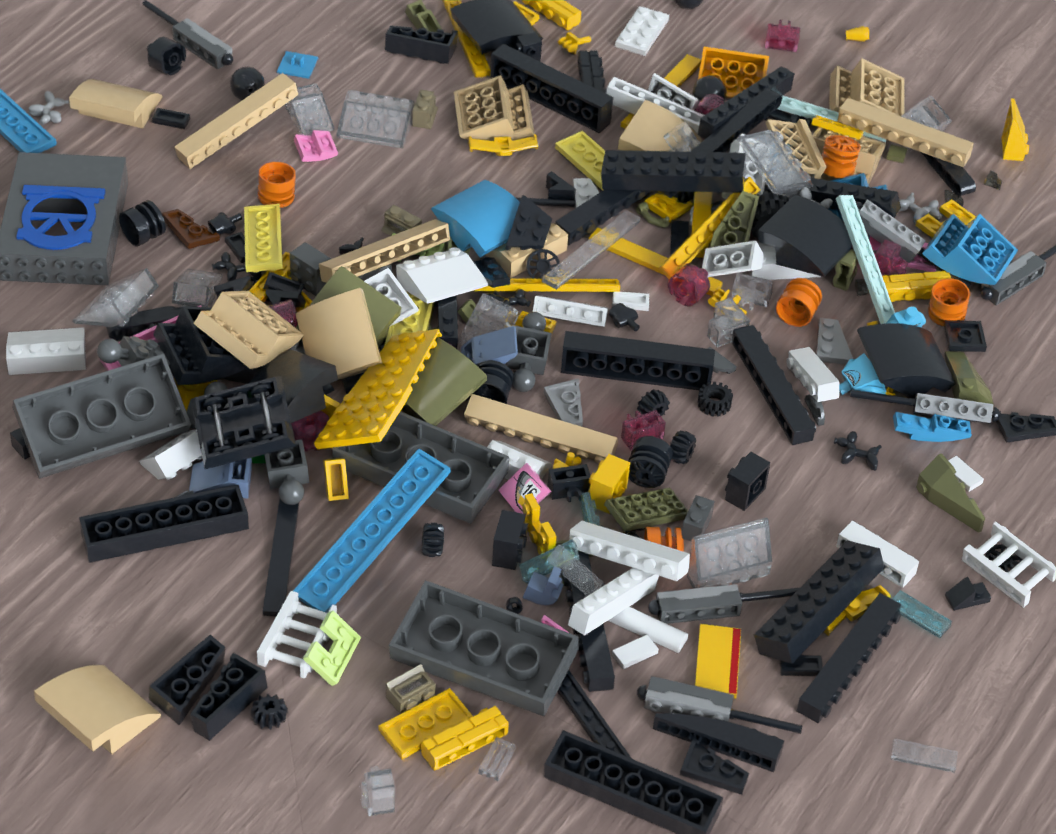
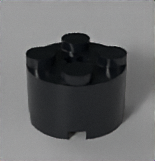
(166, 55)

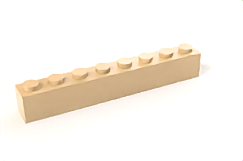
(236, 120)
(905, 132)
(388, 250)
(539, 428)

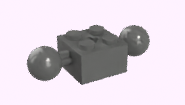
(128, 350)
(532, 351)
(288, 471)

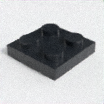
(965, 336)

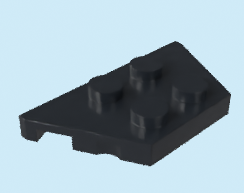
(529, 227)

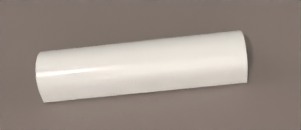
(646, 625)

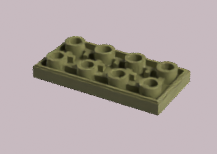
(646, 509)

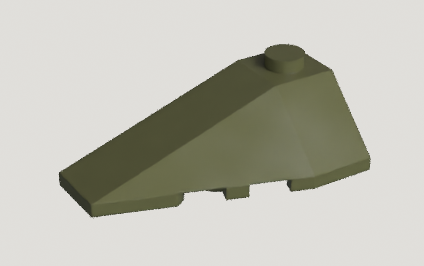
(943, 489)

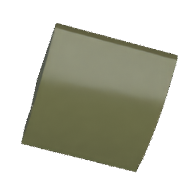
(381, 308)
(443, 384)

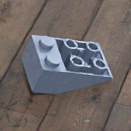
(495, 346)
(222, 476)

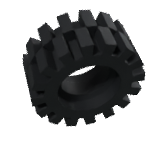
(715, 391)

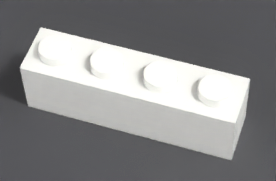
(813, 374)
(898, 564)

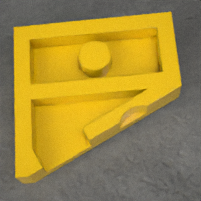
(667, 206)

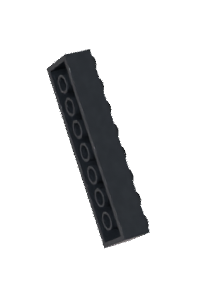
(553, 88)
(673, 171)
(637, 361)
(163, 523)
(819, 601)
(632, 786)

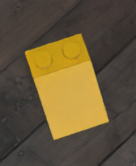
(1013, 135)

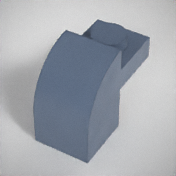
(544, 589)

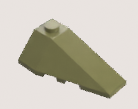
(737, 223)
(968, 382)

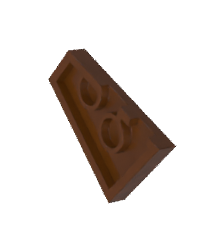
(187, 230)

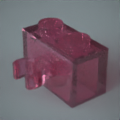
(782, 37)
(887, 259)
(642, 425)

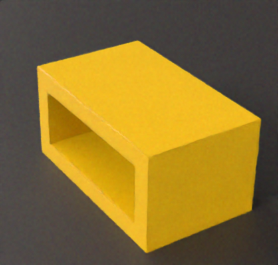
(335, 479)

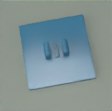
(297, 64)

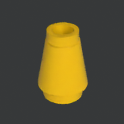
(858, 34)

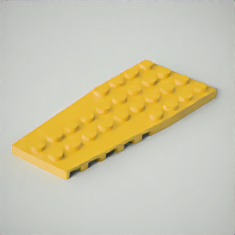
(379, 393)

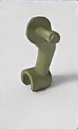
(643, 209)

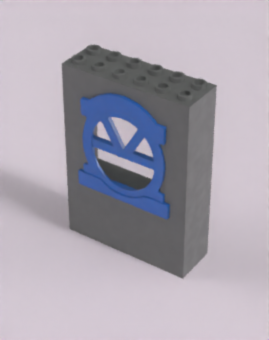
(64, 191)

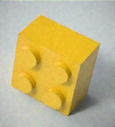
(609, 481)

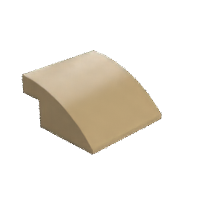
(867, 85)
(114, 102)
(493, 111)
(648, 128)
(868, 158)
(248, 328)
(340, 333)
(96, 707)

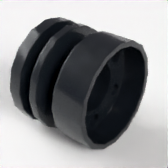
(142, 223)
(498, 381)
(649, 461)

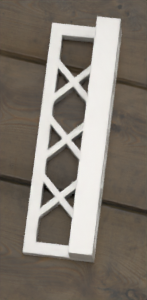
(570, 310)

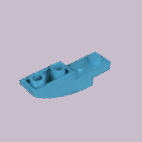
(936, 429)

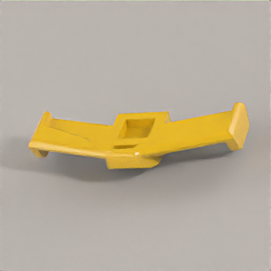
(503, 145)
(857, 607)

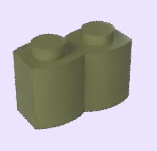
(845, 271)

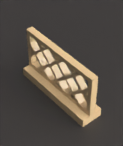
(805, 144)

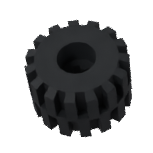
(767, 206)

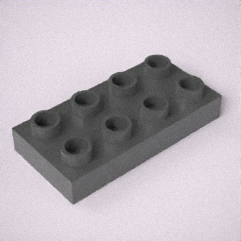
(101, 415)
(474, 468)
(484, 647)

